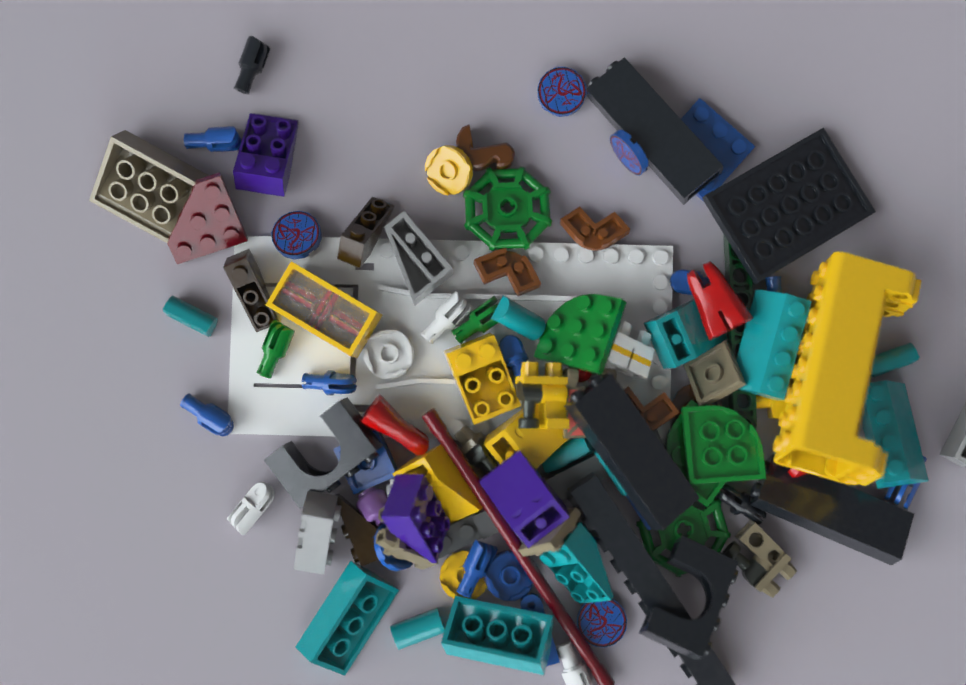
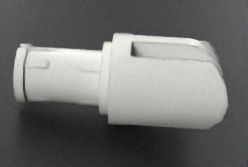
(447, 316)
(574, 671)

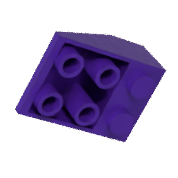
(266, 155)
(524, 498)
(416, 515)

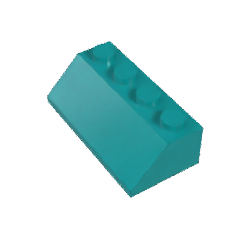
(771, 342)
(891, 425)
(346, 619)
(498, 635)

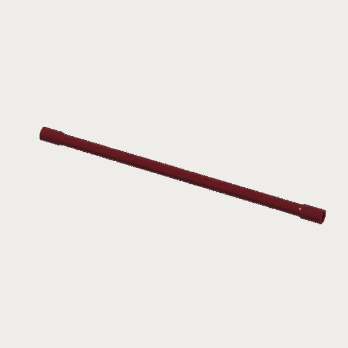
(440, 430)

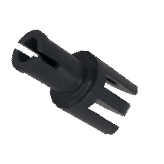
(251, 63)

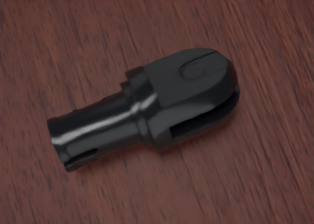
(741, 504)

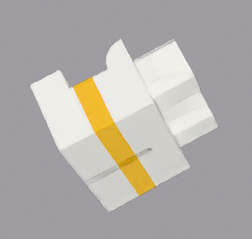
(631, 355)

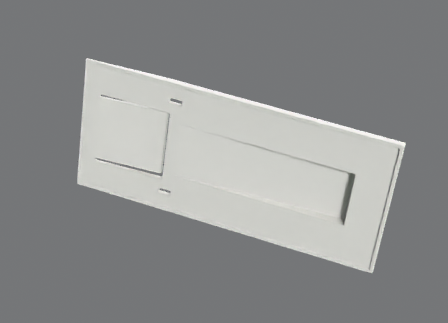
(565, 271)

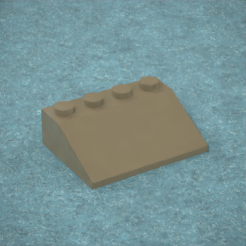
(143, 184)

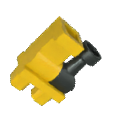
(547, 391)

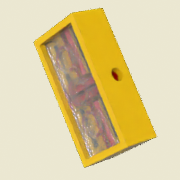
(324, 310)

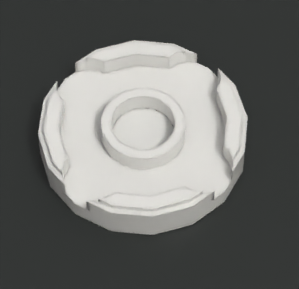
(388, 353)

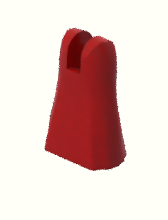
(717, 302)
(386, 420)

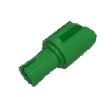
(479, 320)
(274, 347)

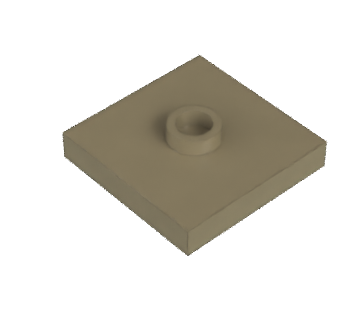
(714, 374)

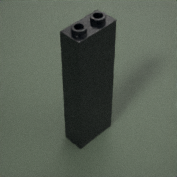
(669, 144)
(631, 451)
(834, 512)

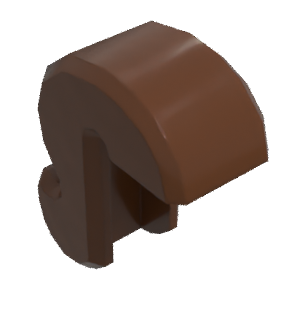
(484, 156)

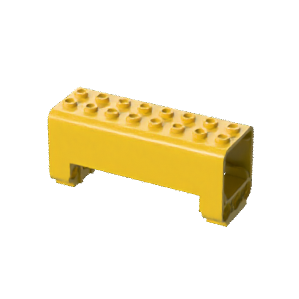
(836, 367)

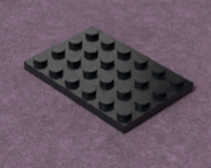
(788, 205)

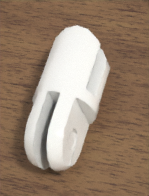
(251, 507)

